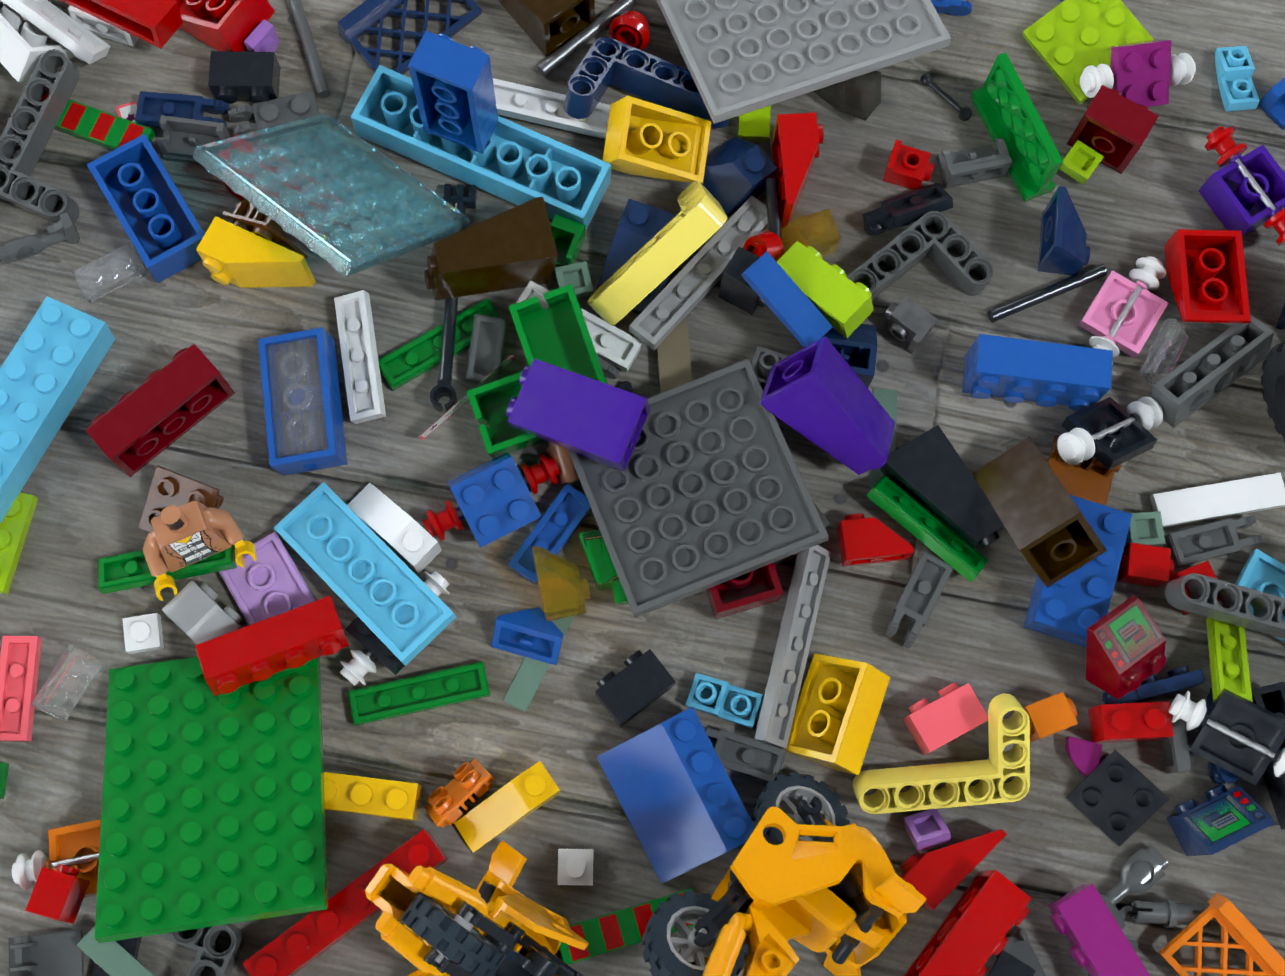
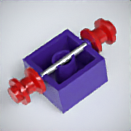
(1246, 190)

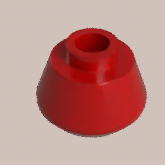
(631, 29)
(765, 242)

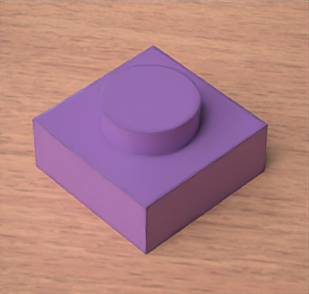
(262, 38)
(927, 829)

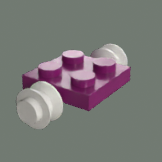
(1140, 72)

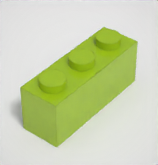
(828, 288)

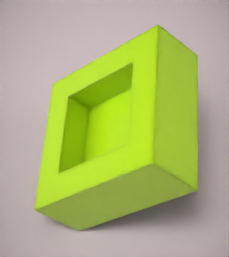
(1081, 162)

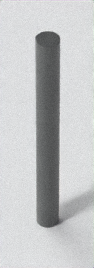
(309, 48)

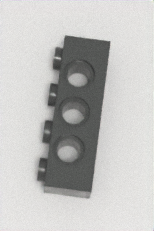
(1212, 370)

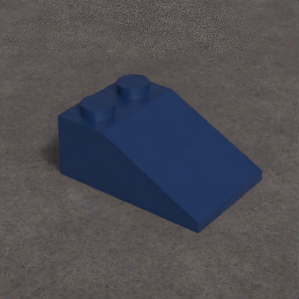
(635, 229)

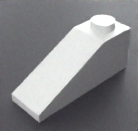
(395, 528)

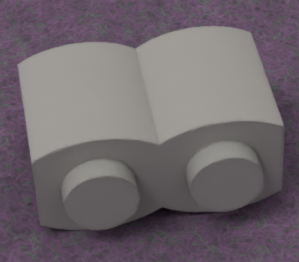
(200, 615)

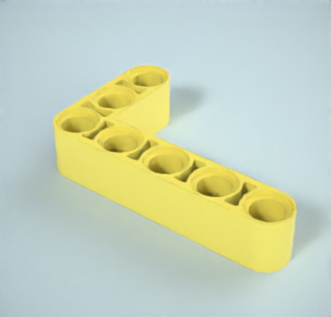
(661, 255)
(958, 775)

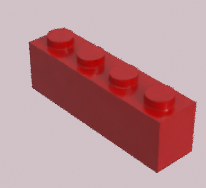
(271, 646)

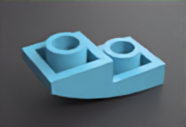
(1234, 79)
(725, 701)

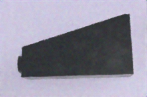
(943, 484)

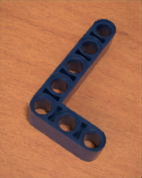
(634, 72)

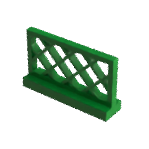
(1012, 116)

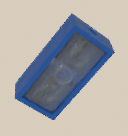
(302, 401)

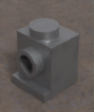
(909, 322)

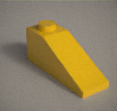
(507, 806)

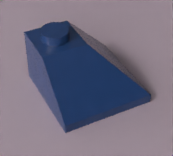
(737, 173)
(1062, 237)

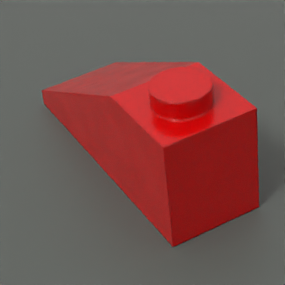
(943, 868)

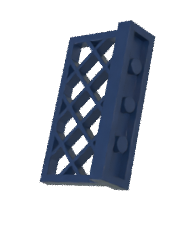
(372, 12)

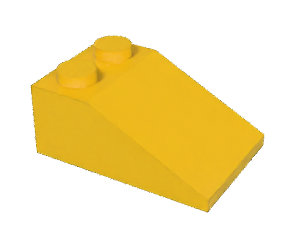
(656, 141)
(250, 260)

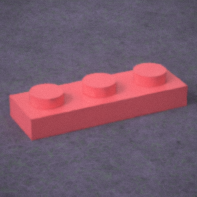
(18, 686)

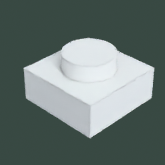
(143, 633)
(575, 867)

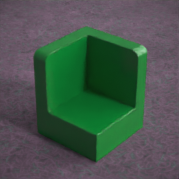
(568, 239)

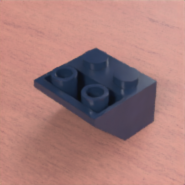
(858, 350)

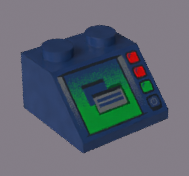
(1217, 820)

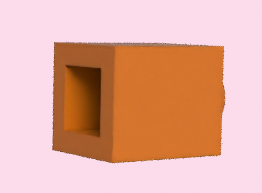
(1051, 716)

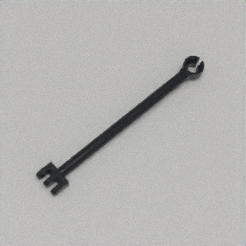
(444, 384)

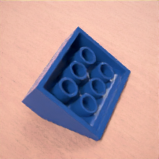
(677, 795)

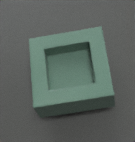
(578, 276)
(1146, 529)

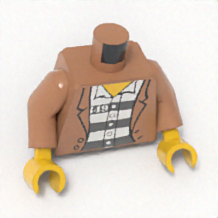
(187, 536)

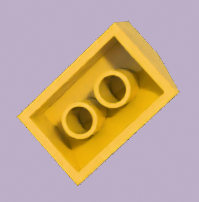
(837, 712)

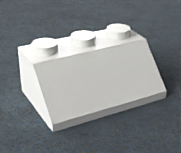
(23, 44)

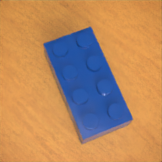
(454, 91)
(149, 207)
(1036, 372)
(1085, 594)

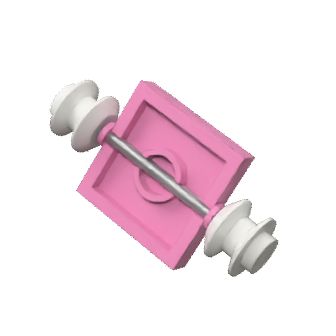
(1125, 309)

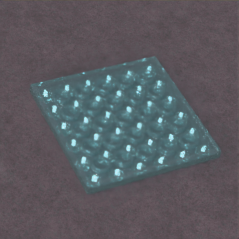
(332, 191)

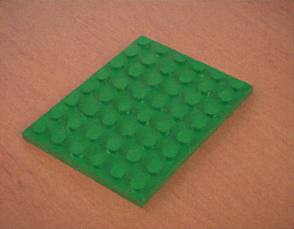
(209, 801)

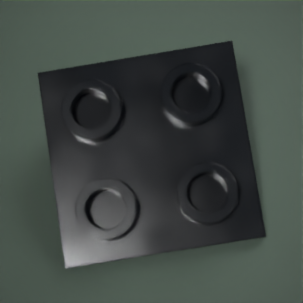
(1117, 797)

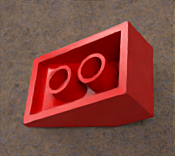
(223, 22)
(793, 153)
(1208, 275)

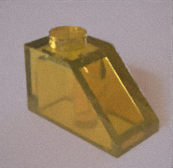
(813, 230)
(559, 585)

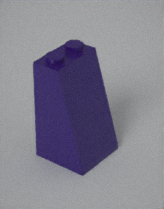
(830, 406)
(579, 413)

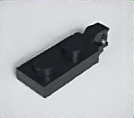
(907, 208)

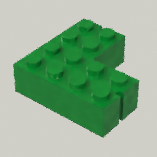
(549, 335)

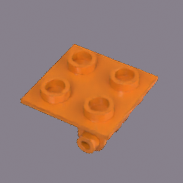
(445, 801)

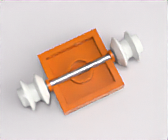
(68, 845)

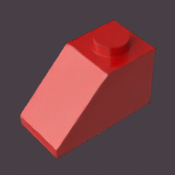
(869, 542)

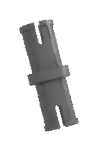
(1165, 912)

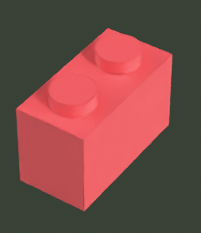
(945, 718)

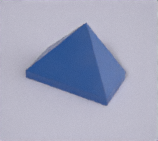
(528, 635)

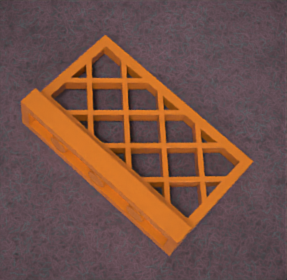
(1239, 929)

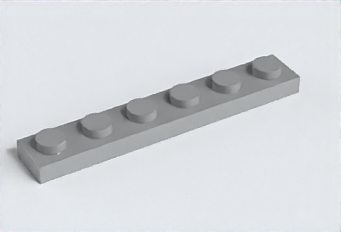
(698, 275)
(792, 647)

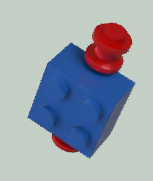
(493, 498)

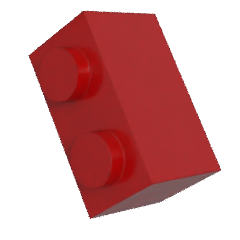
(1130, 722)

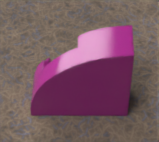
(1083, 754)

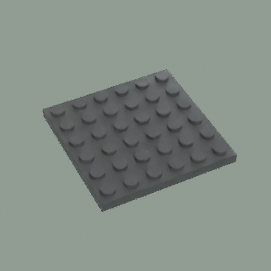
(702, 493)

